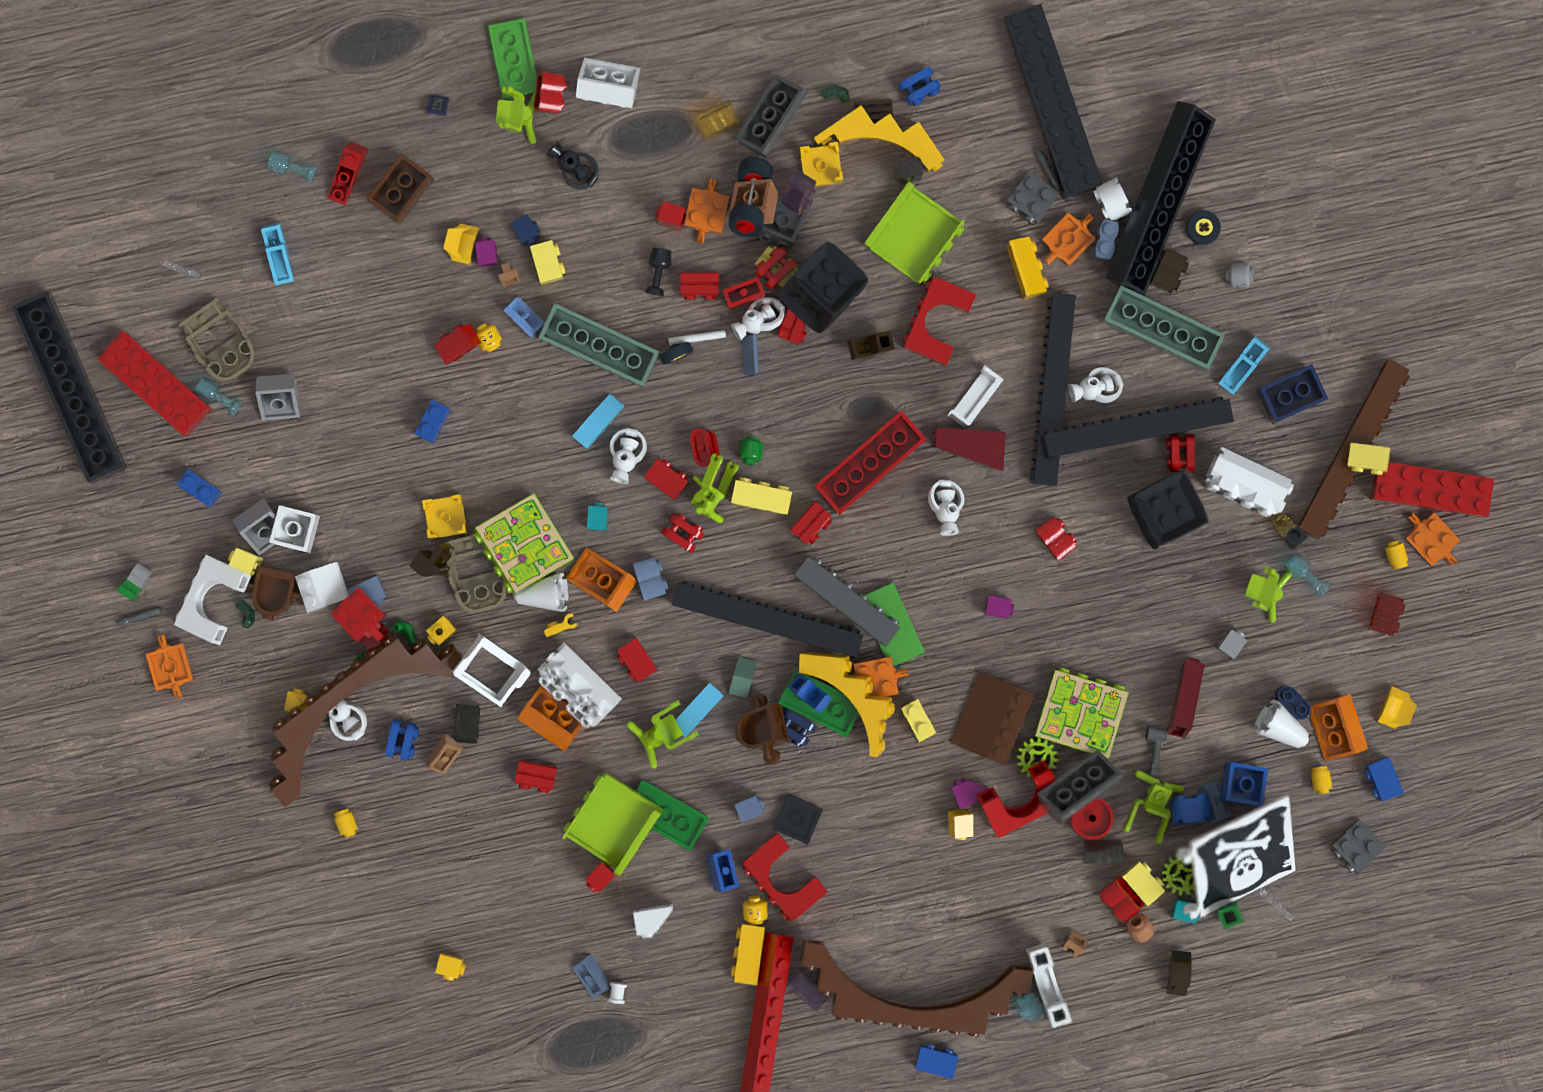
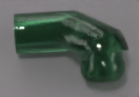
(836, 90)
(248, 614)

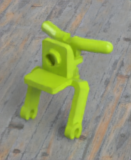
(514, 114)
(708, 496)
(1267, 591)
(663, 732)
(1154, 803)

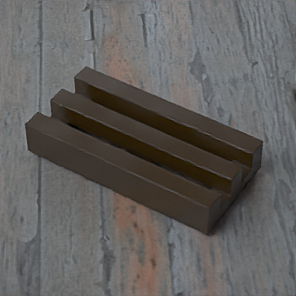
(876, 102)

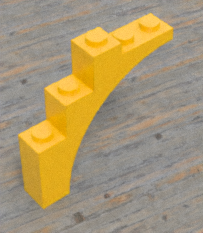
(857, 688)

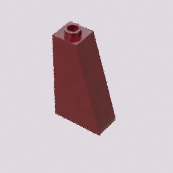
(973, 445)
(1186, 698)

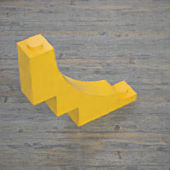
(860, 126)

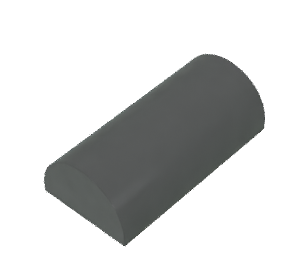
(770, 116)
(1079, 786)

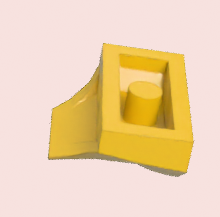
(461, 243)
(1396, 709)

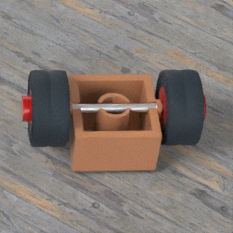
(753, 198)

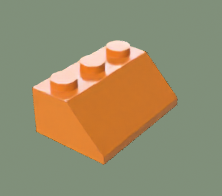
(550, 719)
(1338, 727)

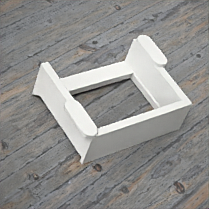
(976, 397)
(516, 679)

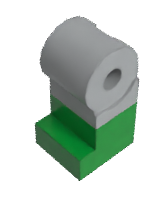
(135, 582)

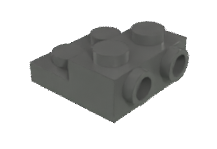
(1032, 198)
(784, 227)
(1357, 847)

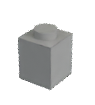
(1232, 643)

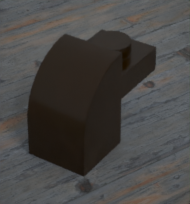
(871, 345)
(432, 563)
(1180, 973)

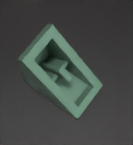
(742, 677)

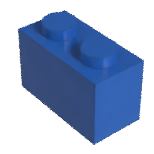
(432, 422)
(199, 488)
(1383, 779)
(721, 870)
(936, 1061)

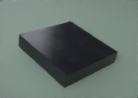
(797, 819)

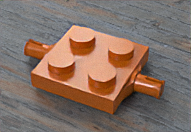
(706, 211)
(1068, 239)
(1432, 539)
(169, 667)
(882, 675)

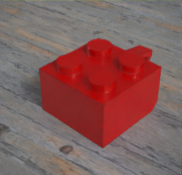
(360, 616)

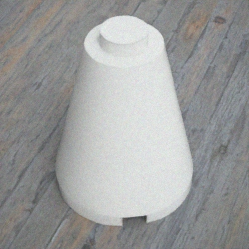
(545, 593)
(1281, 726)

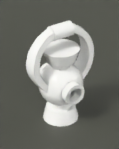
(754, 321)
(1091, 388)
(624, 459)
(947, 511)
(341, 713)

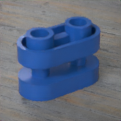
(916, 97)
(410, 732)

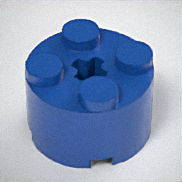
(1190, 810)

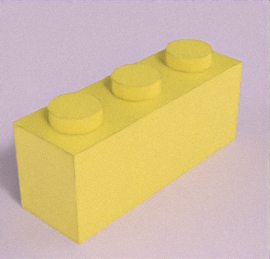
(761, 496)

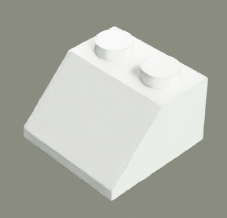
(294, 529)
(322, 587)
(650, 919)

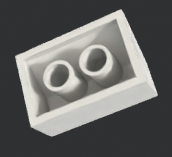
(607, 82)

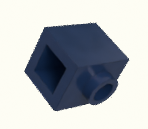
(526, 230)

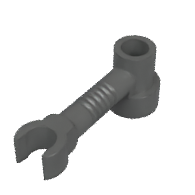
(1156, 735)

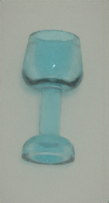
(280, 164)
(208, 390)
(1299, 567)

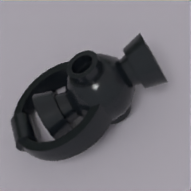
(574, 166)

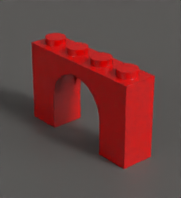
(938, 293)
(1006, 819)
(792, 903)

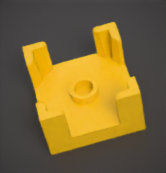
(822, 164)
(445, 517)

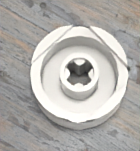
(1113, 200)

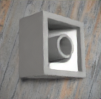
(278, 397)
(257, 525)

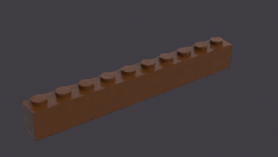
(1362, 431)

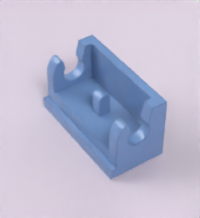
(524, 317)

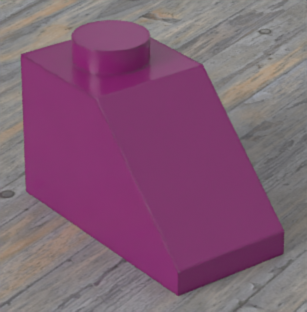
(966, 792)

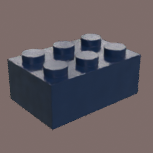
(1292, 394)

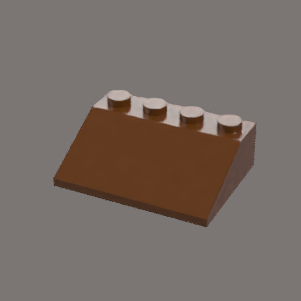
(992, 718)

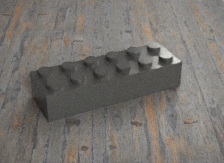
(846, 601)

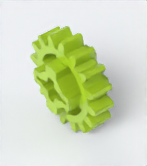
(1031, 751)
(1169, 877)

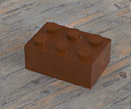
(400, 188)

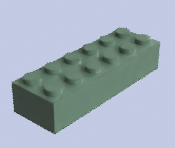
(1163, 328)
(599, 345)

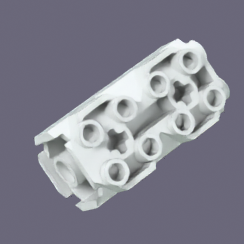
(1248, 482)
(572, 679)

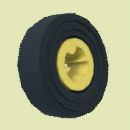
(1204, 237)
(676, 353)

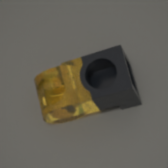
(1289, 531)

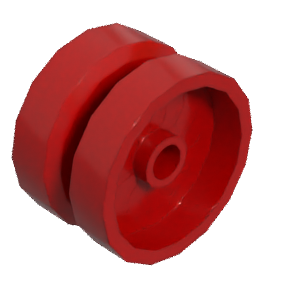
(1093, 829)

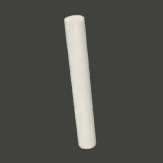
(697, 337)

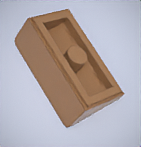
(443, 754)

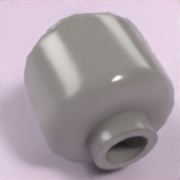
(1240, 275)

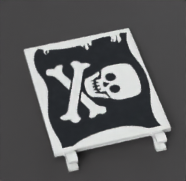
(1240, 857)

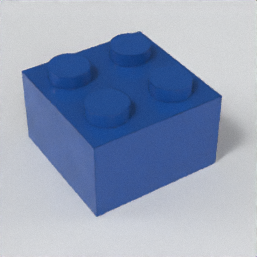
(1243, 784)

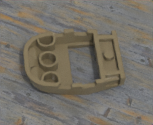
(230, 358)
(477, 592)

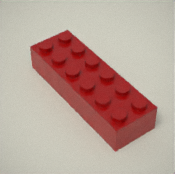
(154, 383)
(870, 463)
(1433, 490)

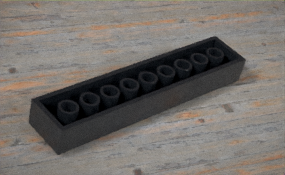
(1052, 101)
(1161, 197)
(69, 387)

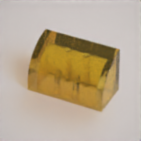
(717, 120)

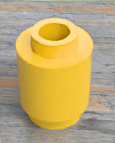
(1396, 554)
(1321, 779)
(345, 823)

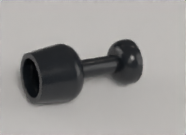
(660, 260)

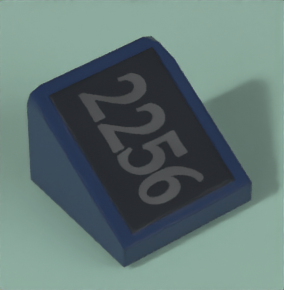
(437, 105)

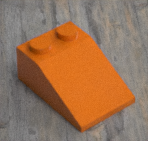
(601, 579)

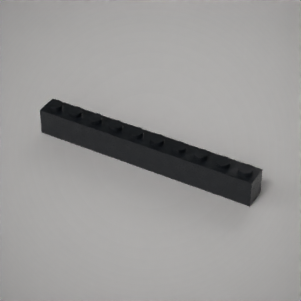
(1053, 384)
(1137, 428)
(767, 620)

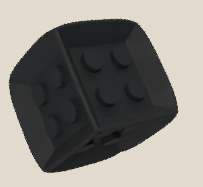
(823, 287)
(1168, 509)

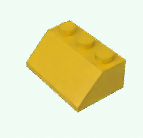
(1027, 267)

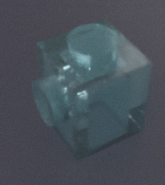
(1030, 1007)

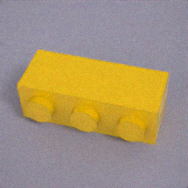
(748, 953)

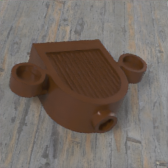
(273, 591)
(763, 728)

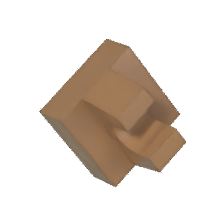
(509, 276)
(1076, 943)

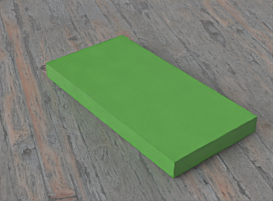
(513, 56)
(905, 643)

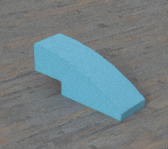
(277, 253)
(1244, 365)
(598, 421)
(698, 709)

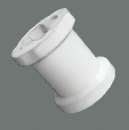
(617, 992)

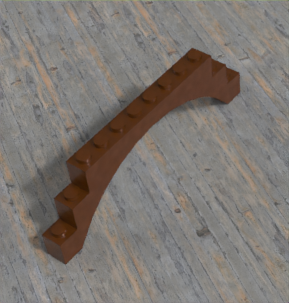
(299, 725)
(964, 1015)

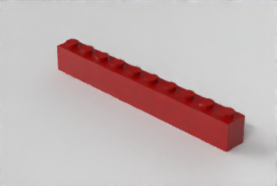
(767, 1012)

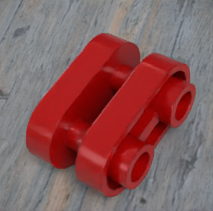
(764, 268)
(703, 446)
(1174, 461)
(680, 521)

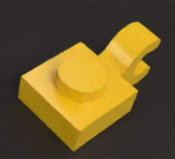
(554, 627)

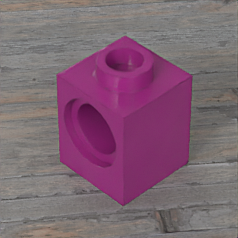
(486, 252)
(999, 607)

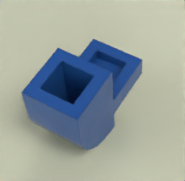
(809, 693)

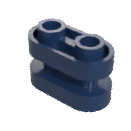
(1293, 702)
(798, 738)

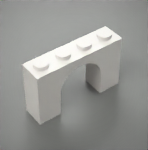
(192, 616)
(1045, 979)

